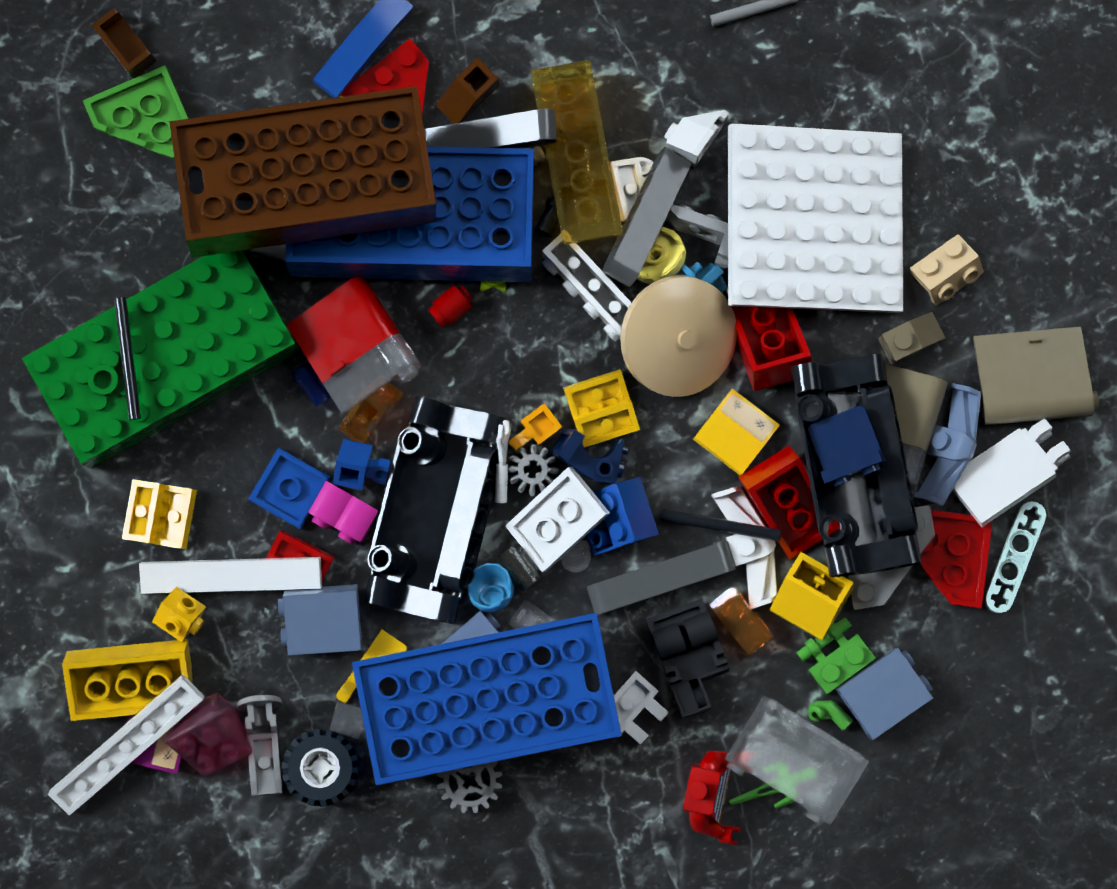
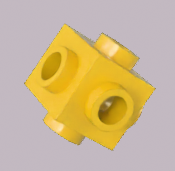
(179, 614)

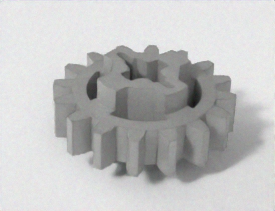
(462, 791)

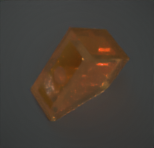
(370, 413)

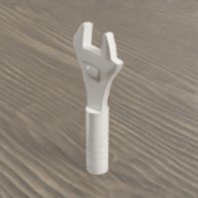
(502, 468)

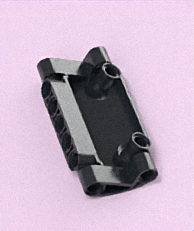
(874, 504)
(434, 511)

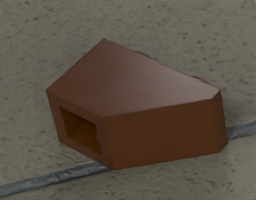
(468, 91)

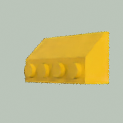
(122, 677)

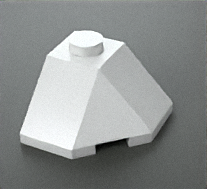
(695, 135)

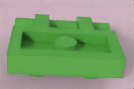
(839, 664)

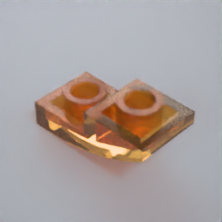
(741, 620)

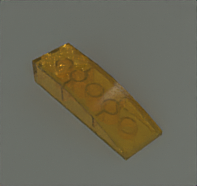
(579, 159)

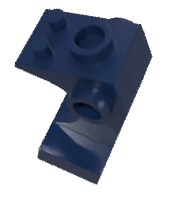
(571, 451)

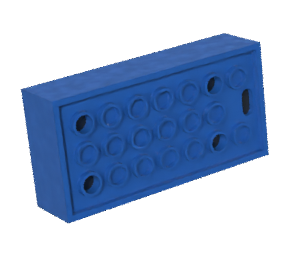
(478, 234)
(486, 698)

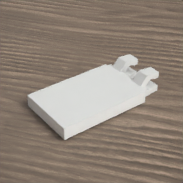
(1009, 472)

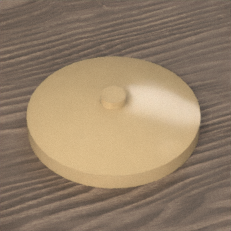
(678, 336)

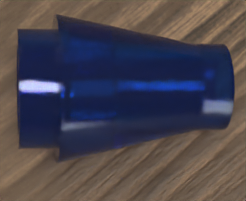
(310, 384)

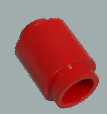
(451, 306)

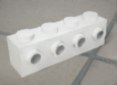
(589, 282)

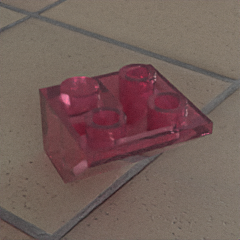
(210, 736)

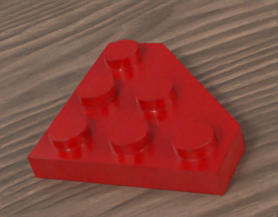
(399, 69)
(958, 558)

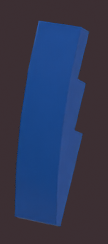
(361, 46)

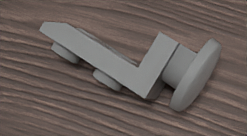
(702, 226)
(263, 738)

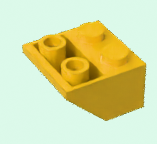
(811, 597)

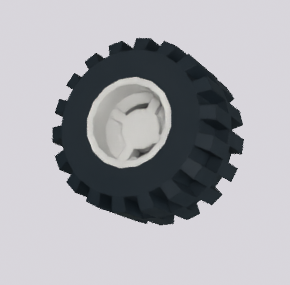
(320, 767)

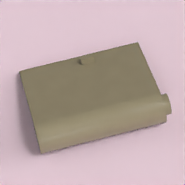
(1034, 376)

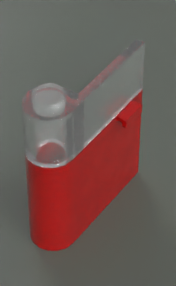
(353, 344)

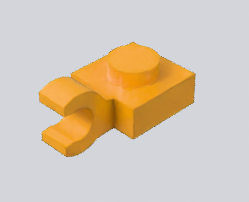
(537, 426)

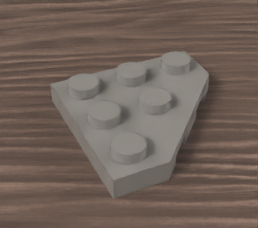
(877, 587)

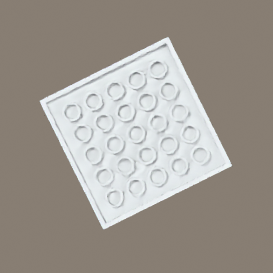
(815, 219)

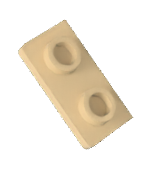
(948, 269)

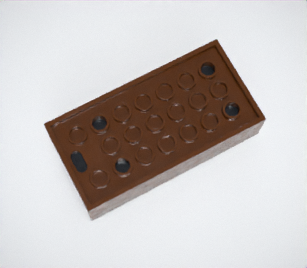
(303, 171)

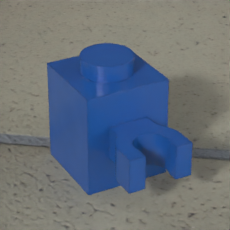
(355, 465)

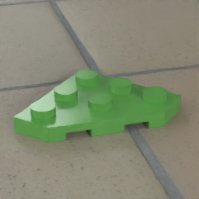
(139, 111)

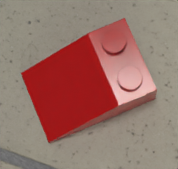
(769, 344)
(785, 500)

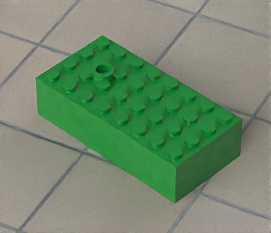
(189, 343)

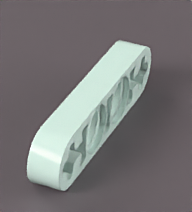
(1019, 559)

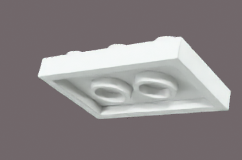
(557, 519)

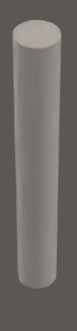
(748, 10)

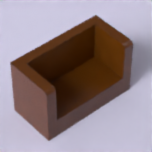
(123, 43)

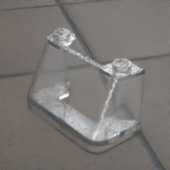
(796, 759)

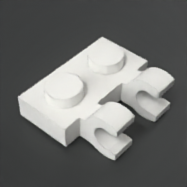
(631, 700)

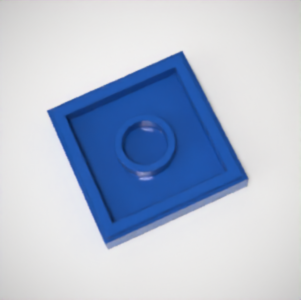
(288, 488)

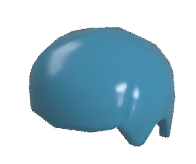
(490, 587)

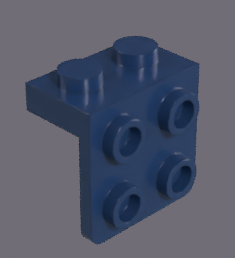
(846, 445)

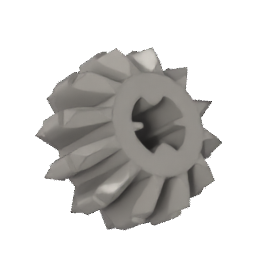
(525, 463)

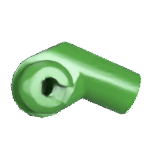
(829, 710)

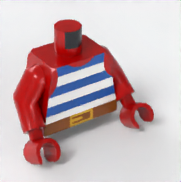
(707, 796)

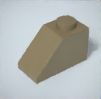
(911, 338)

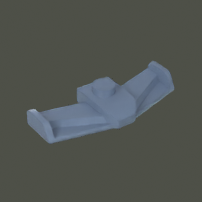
(952, 445)

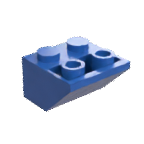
(628, 519)

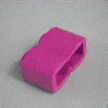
(344, 513)

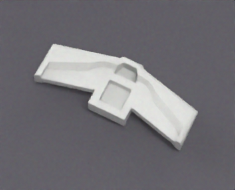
(753, 551)

